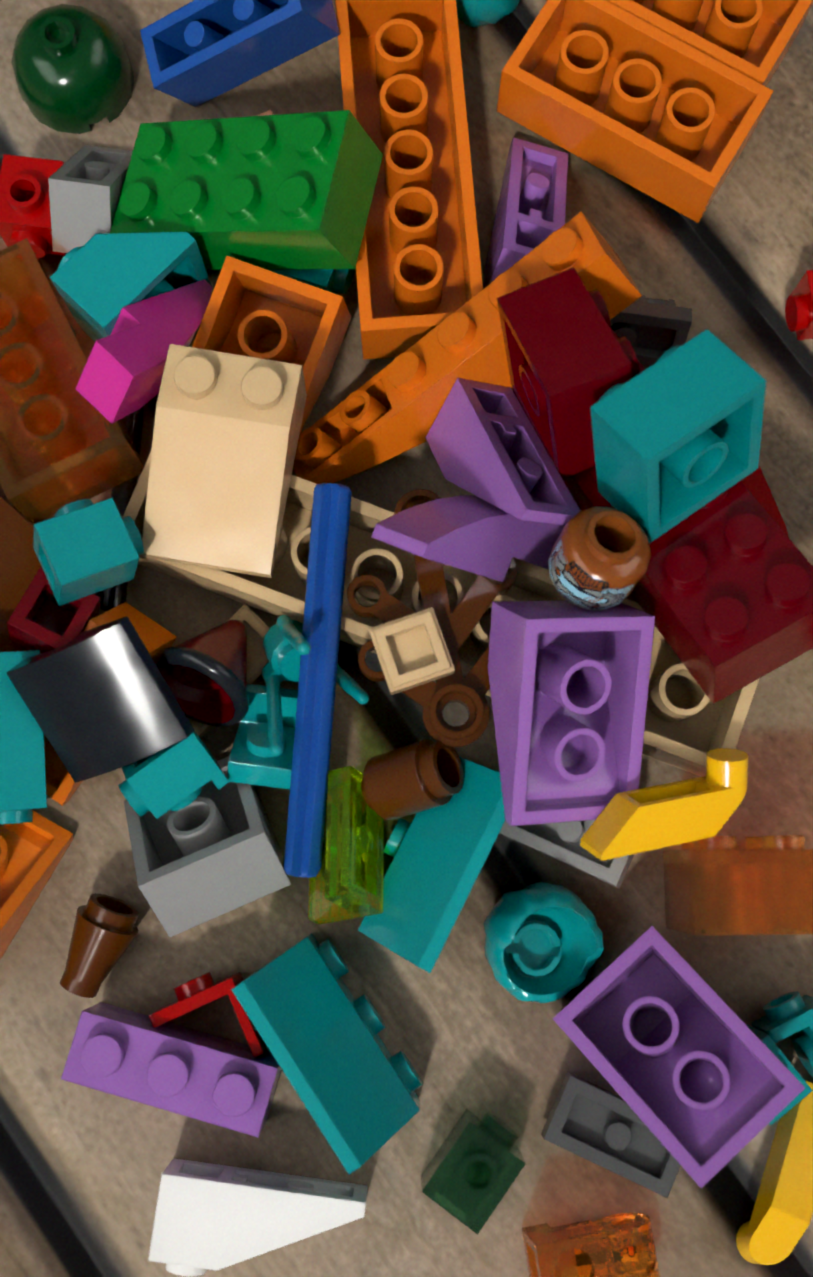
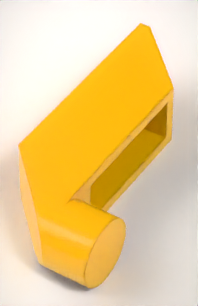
(671, 811)
(785, 1192)

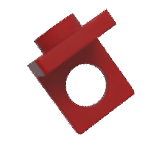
(203, 991)

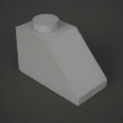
(86, 195)

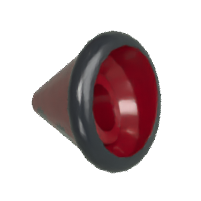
(209, 674)

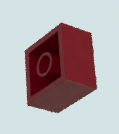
(563, 362)

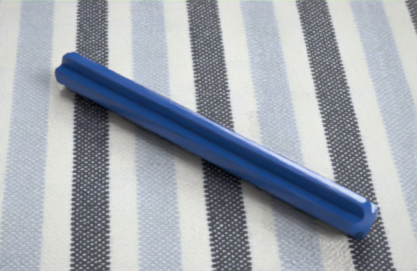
(317, 679)

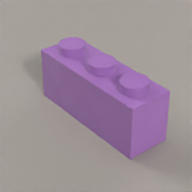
(172, 1068)

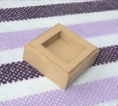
(411, 651)

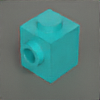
(87, 549)

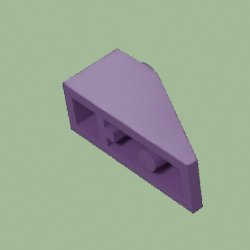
(528, 204)
(496, 454)

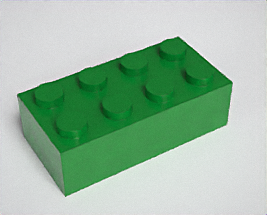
(255, 187)

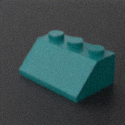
(436, 868)
(331, 1049)

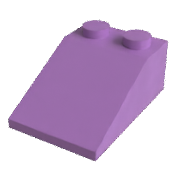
(567, 706)
(678, 1056)

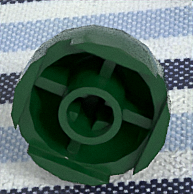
(71, 68)

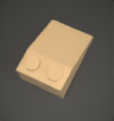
(222, 459)

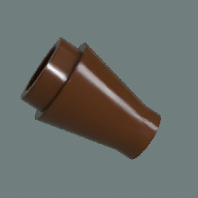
(98, 941)

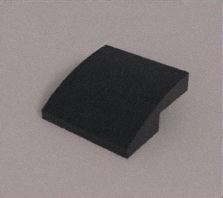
(101, 700)

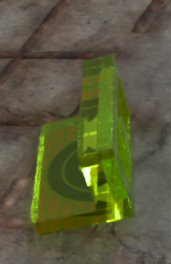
(351, 854)

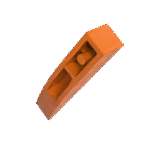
(405, 397)

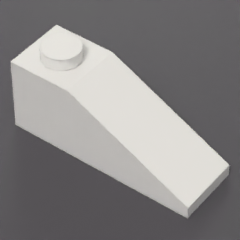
(230, 1214)

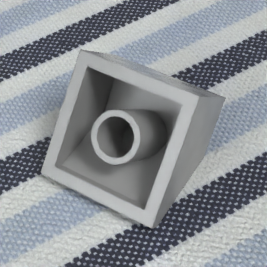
(206, 855)

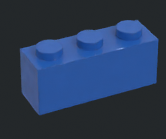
(228, 42)

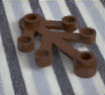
(455, 630)

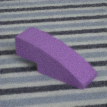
(469, 535)

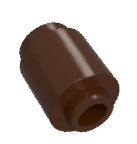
(412, 779)

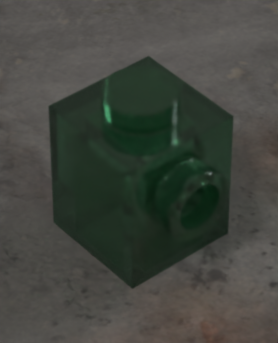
(473, 1168)

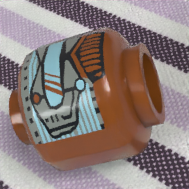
(599, 558)

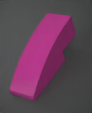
(130, 362)

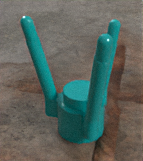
(283, 649)

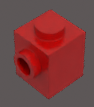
(27, 202)

